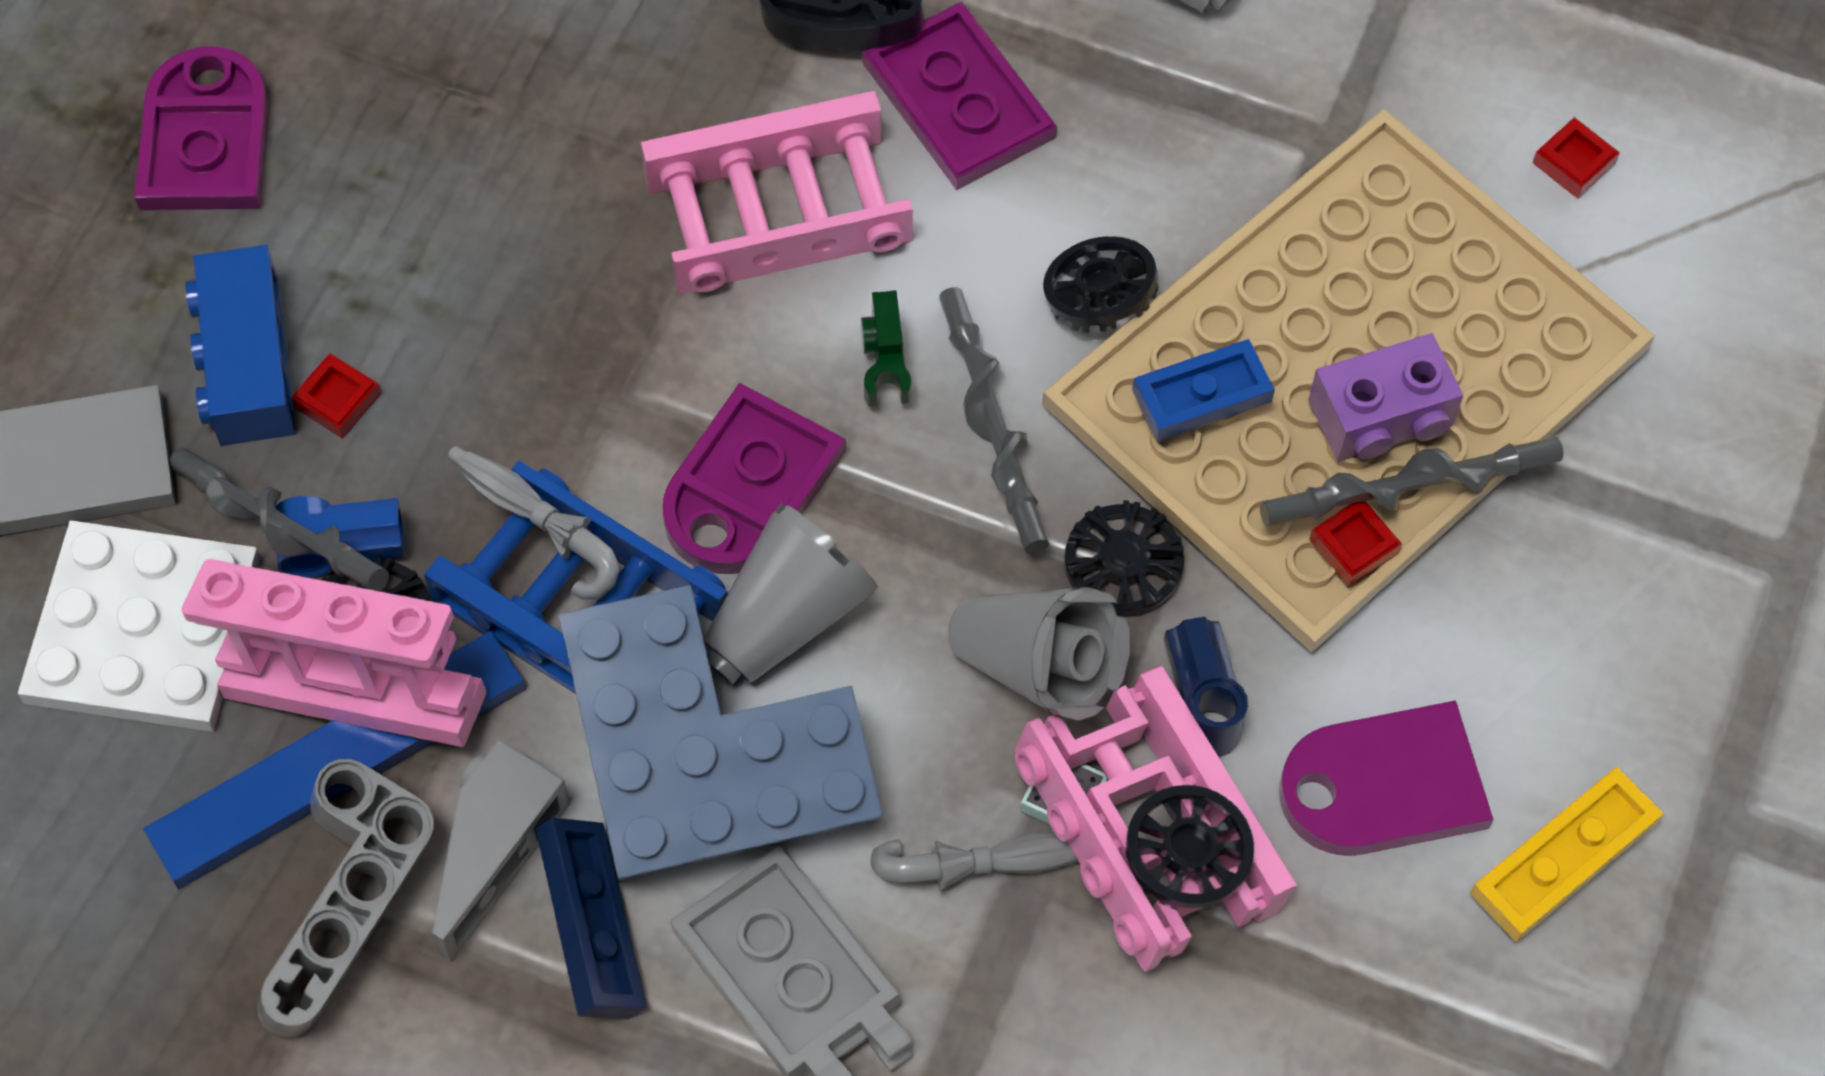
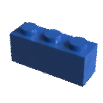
(240, 346)

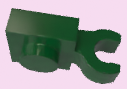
(884, 337)

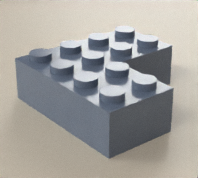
(680, 775)

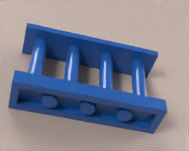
(520, 621)

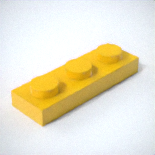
(1566, 854)

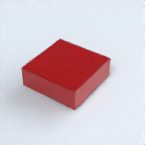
(1575, 157)
(336, 395)
(1355, 541)

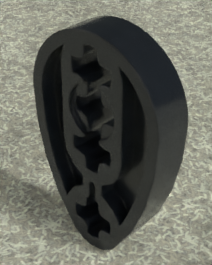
(843, 22)

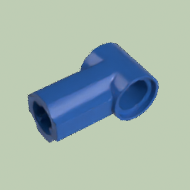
(365, 526)

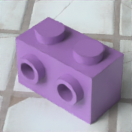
(1385, 398)

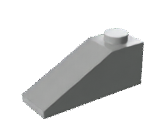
(492, 838)

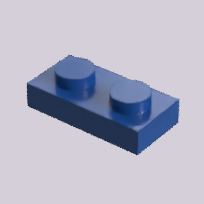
(1203, 390)

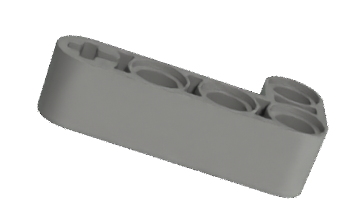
(336, 907)

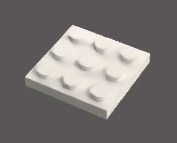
(117, 629)

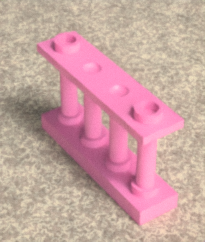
(766, 142)

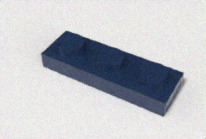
(590, 919)

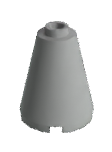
(783, 597)
(1046, 645)

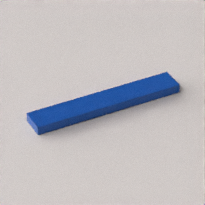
(280, 786)

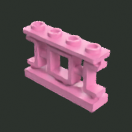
(335, 652)
(1099, 834)

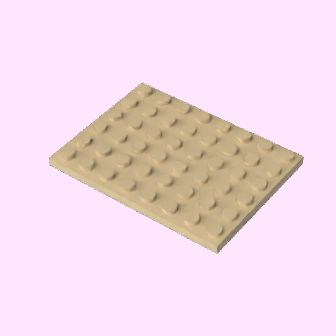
(1340, 265)

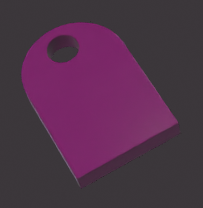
(202, 141)
(741, 473)
(1389, 780)

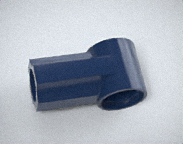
(1207, 680)

